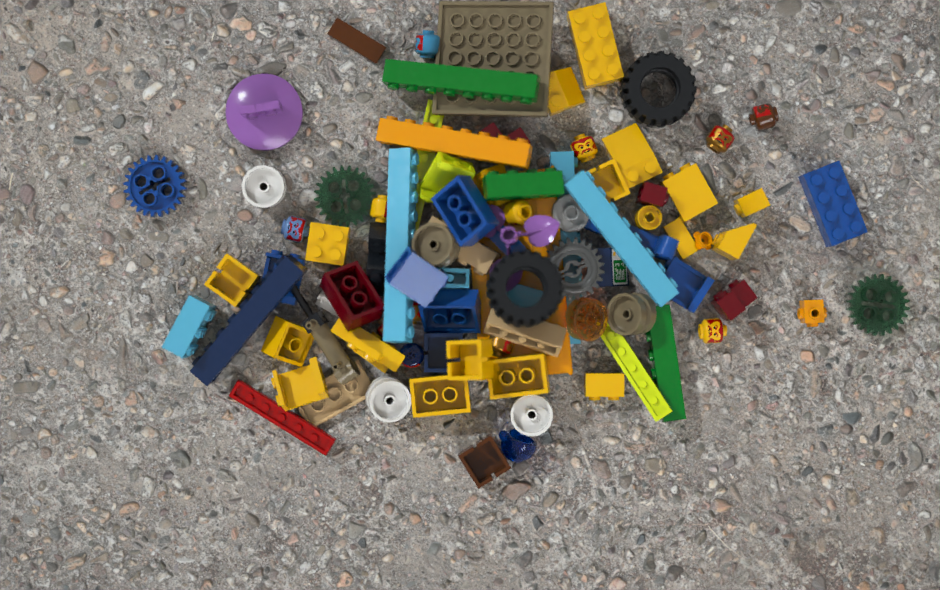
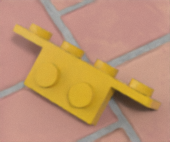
(370, 345)

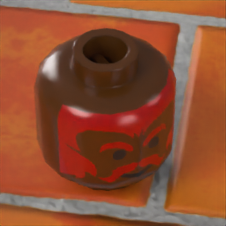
(763, 116)

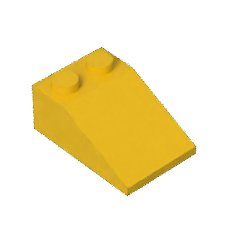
(632, 155)

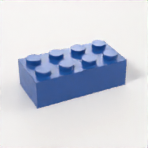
(832, 204)

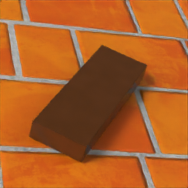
(356, 41)

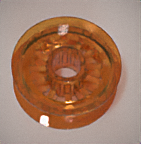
(586, 319)

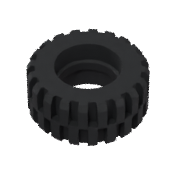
(676, 71)
(543, 270)

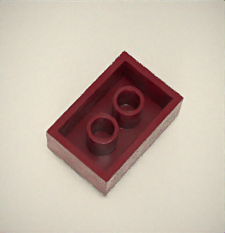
(352, 295)

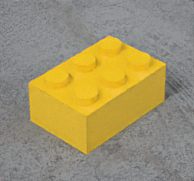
(438, 396)

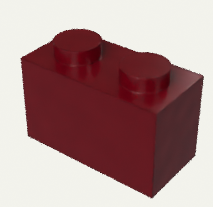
(652, 195)

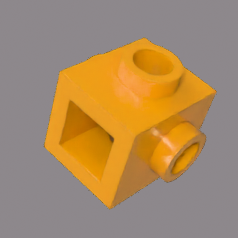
(815, 307)

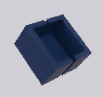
(435, 344)

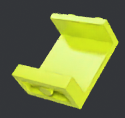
(441, 172)

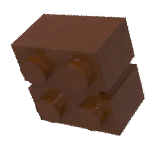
(484, 460)

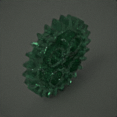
(327, 198)
(876, 322)

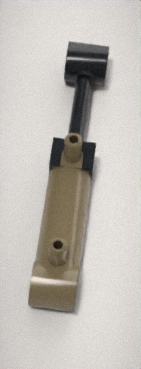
(316, 324)

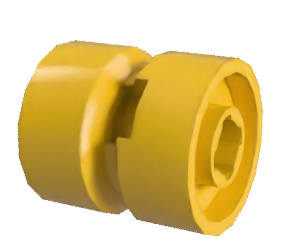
(648, 218)

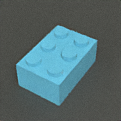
(189, 326)

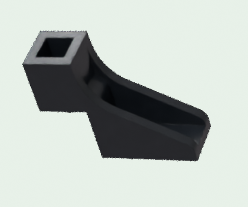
(376, 256)

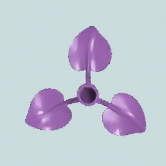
(540, 232)

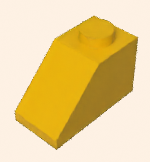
(751, 203)

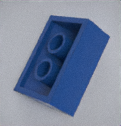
(453, 312)

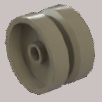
(424, 244)
(631, 313)

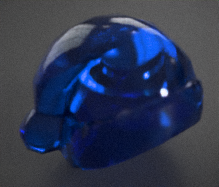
(516, 445)

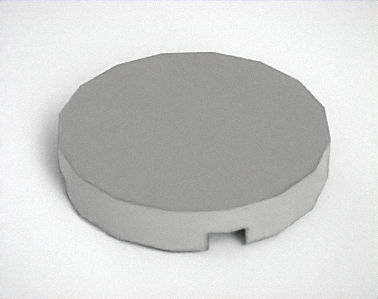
(568, 214)

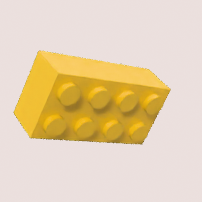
(595, 45)

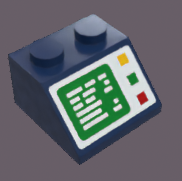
(615, 270)

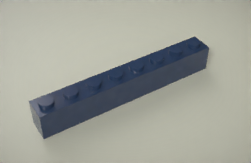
(248, 320)

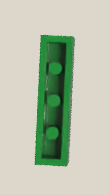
(523, 185)

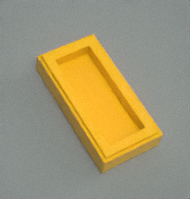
(678, 231)

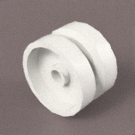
(275, 189)
(387, 387)
(531, 426)

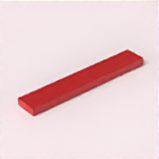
(284, 419)

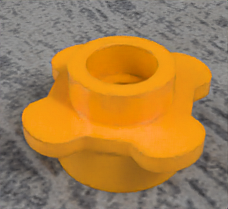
(706, 238)

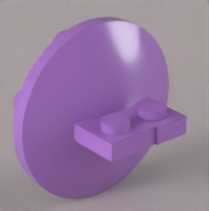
(264, 112)

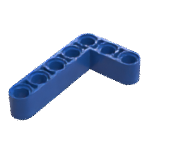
(661, 246)

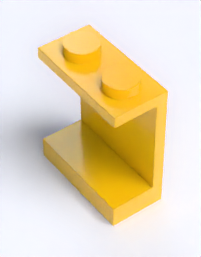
(689, 191)
(300, 385)

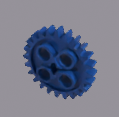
(148, 170)

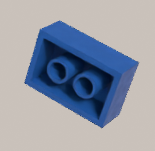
(465, 211)

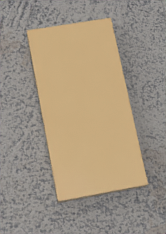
(340, 397)

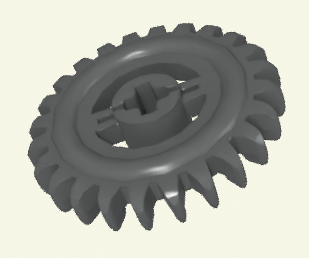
(590, 262)

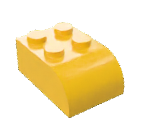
(519, 376)

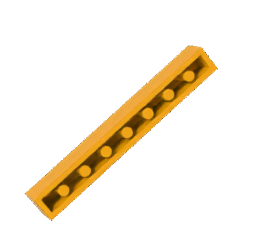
(454, 143)

